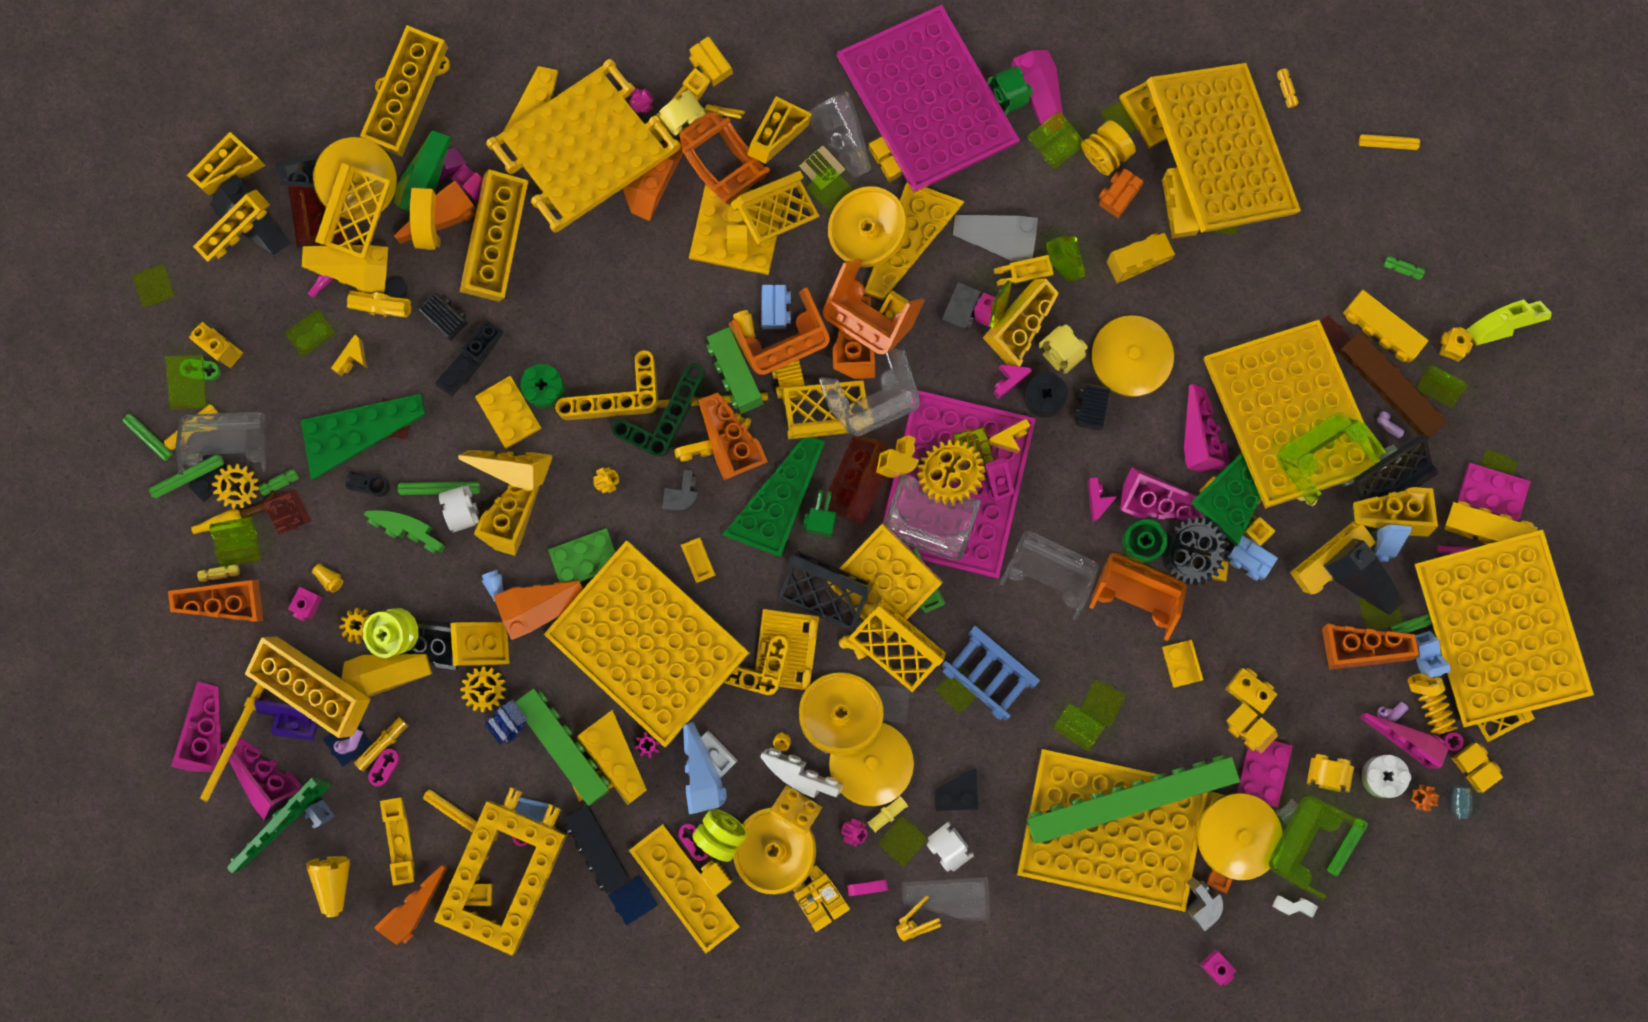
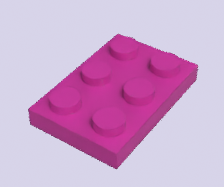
(1493, 491)
(1265, 773)

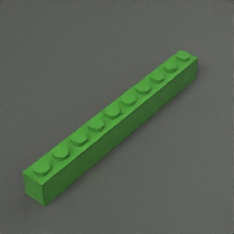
(1132, 800)

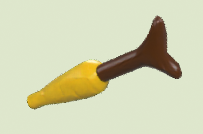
(231, 515)

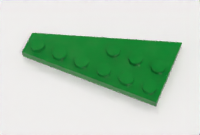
(348, 433)
(773, 509)

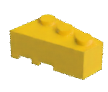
(778, 129)
(224, 162)
(1179, 209)
(1140, 257)

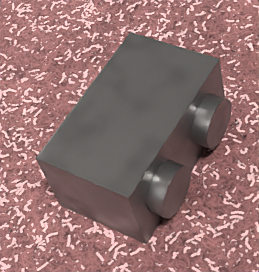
(961, 307)

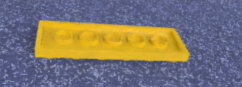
(684, 888)

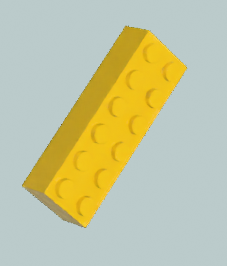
(404, 90)
(494, 236)
(307, 686)

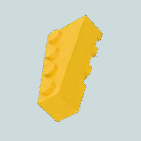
(1021, 322)
(612, 755)

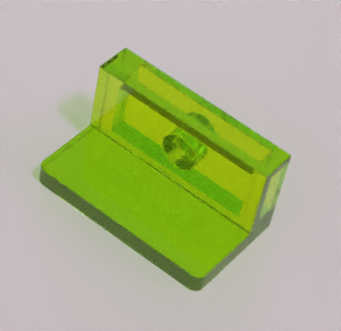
(1441, 386)

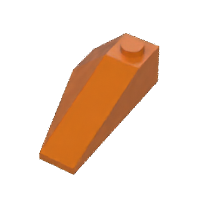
(450, 209)
(852, 356)

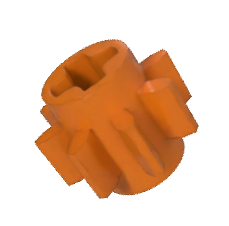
(1425, 797)

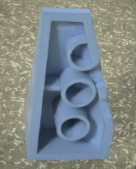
(705, 785)

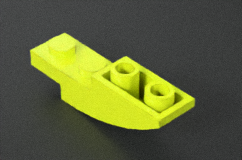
(1506, 319)

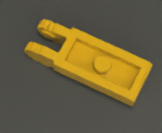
(1026, 270)

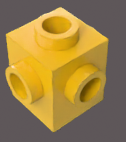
(1456, 343)

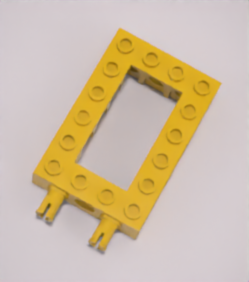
(548, 847)

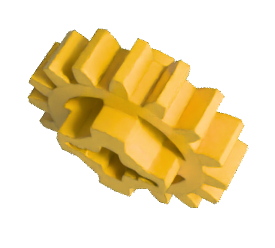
(228, 491)
(483, 678)

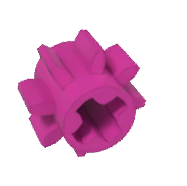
(641, 100)
(652, 748)
(854, 832)

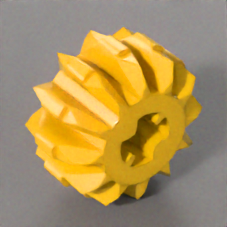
(354, 634)

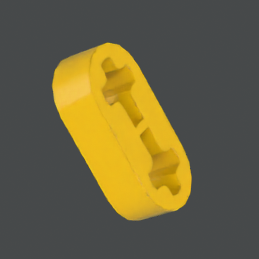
(1425, 685)

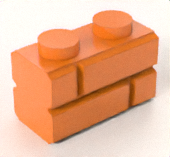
(1120, 193)

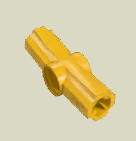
(379, 304)

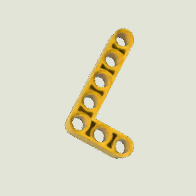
(617, 399)

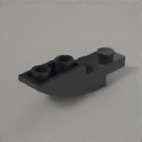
(470, 358)

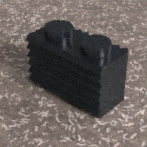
(443, 316)
(1093, 406)

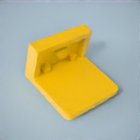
(795, 809)

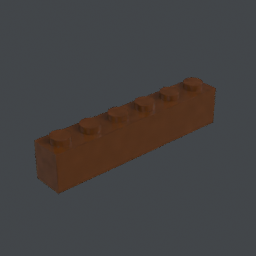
(1392, 385)

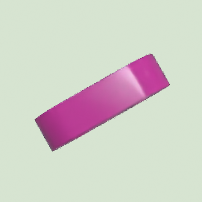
(388, 770)
(689, 844)
(867, 887)

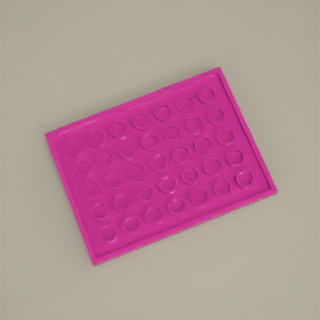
(927, 98)
(935, 423)

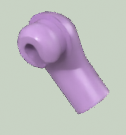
(1383, 421)
(1392, 714)
(348, 745)

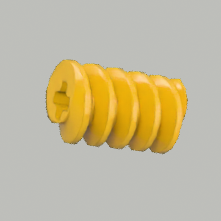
(1438, 713)

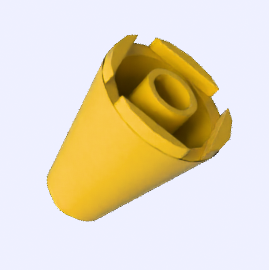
(329, 883)

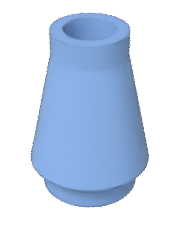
(493, 583)

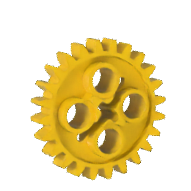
(935, 466)

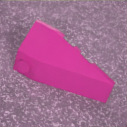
(1042, 76)
(1201, 443)
(1155, 498)
(200, 739)
(1423, 747)
(262, 782)

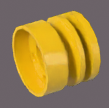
(1108, 147)

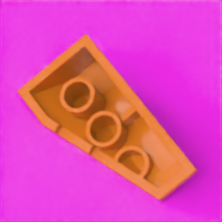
(730, 441)
(534, 606)
(404, 919)

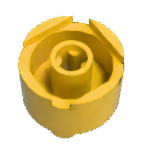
(1330, 774)

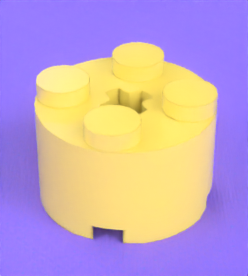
(681, 112)
(1063, 348)

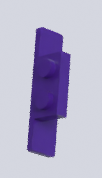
(287, 720)

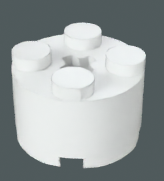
(459, 509)
(1397, 776)
(950, 847)

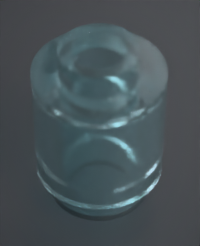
(1461, 803)

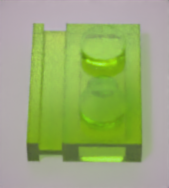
(310, 333)
(1078, 726)

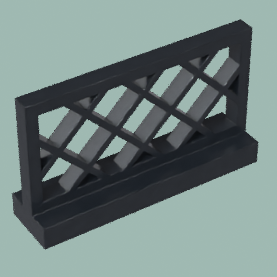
(1414, 476)
(827, 573)

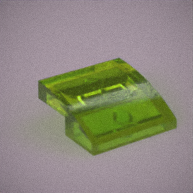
(1056, 140)
(235, 541)

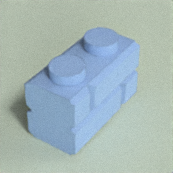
(775, 307)
(1252, 559)

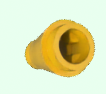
(745, 323)
(329, 579)

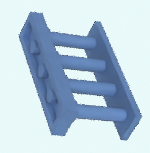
(1009, 666)

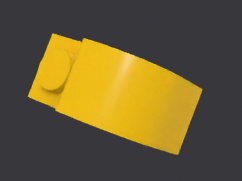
(737, 233)
(898, 461)

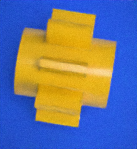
(606, 480)

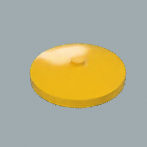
(361, 155)
(868, 226)
(1132, 356)
(841, 713)
(876, 772)
(1238, 836)
(774, 854)

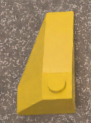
(365, 274)
(519, 471)
(1409, 508)
(377, 674)

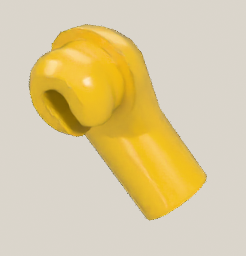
(844, 643)

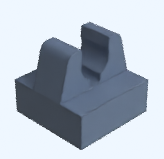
(319, 813)

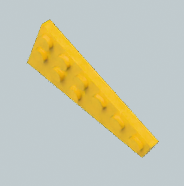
(927, 216)

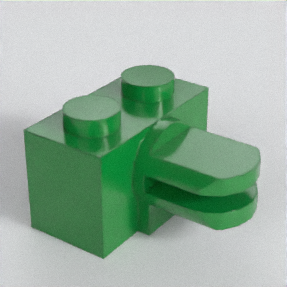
(820, 521)

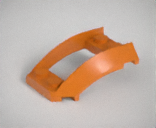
(740, 179)

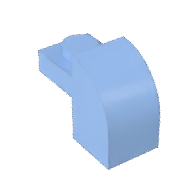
(1430, 658)

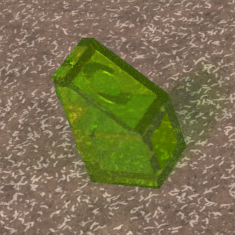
(1066, 257)

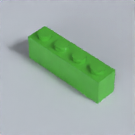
(735, 370)

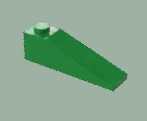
(423, 170)

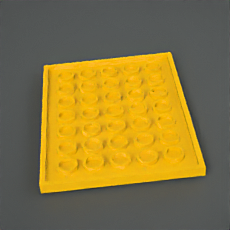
(1223, 146)
(1277, 393)
(1504, 629)
(646, 643)
(1130, 858)

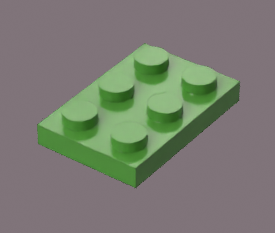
(582, 557)

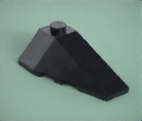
(297, 171)
(265, 231)
(1363, 574)
(436, 642)

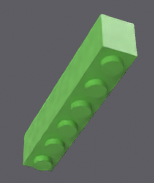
(562, 748)

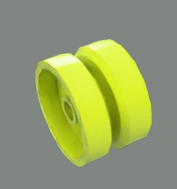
(390, 632)
(720, 835)

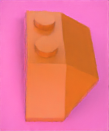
(648, 189)

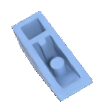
(1389, 541)

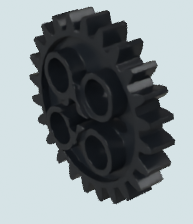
(1202, 531)

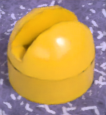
(779, 745)

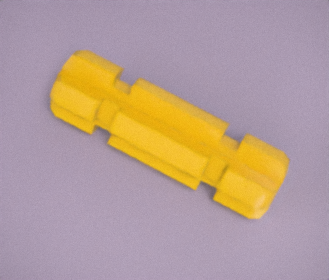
(1287, 88)

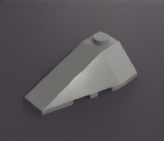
(1003, 235)

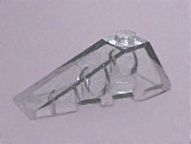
(841, 126)
(953, 897)

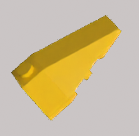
(507, 520)

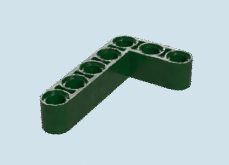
(667, 417)

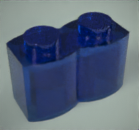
(506, 723)

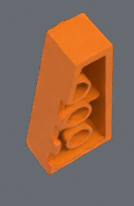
(220, 601)
(1361, 647)

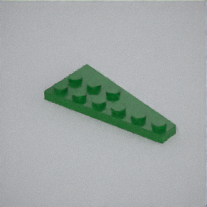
(1230, 499)
(281, 820)

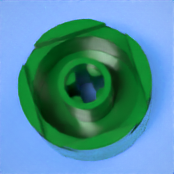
(1010, 89)
(533, 379)
(1154, 536)

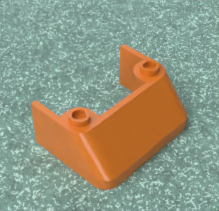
(860, 320)
(810, 339)
(1143, 588)

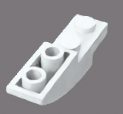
(791, 771)

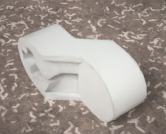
(1289, 908)

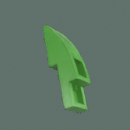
(398, 524)

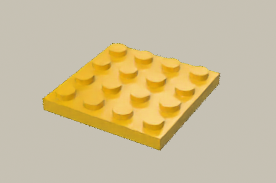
(710, 236)
(896, 574)

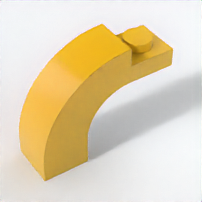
(423, 219)

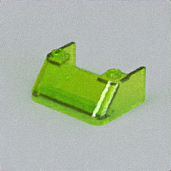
(1298, 457)
(1298, 836)

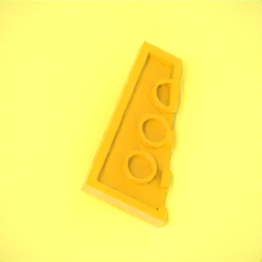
(536, 94)

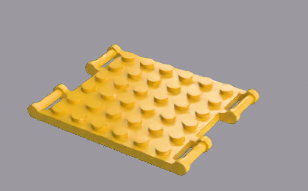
(583, 146)

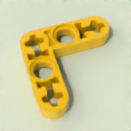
(767, 673)

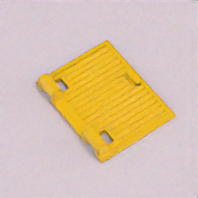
(801, 648)

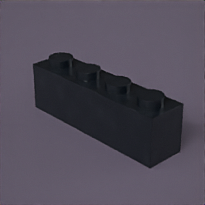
(597, 849)

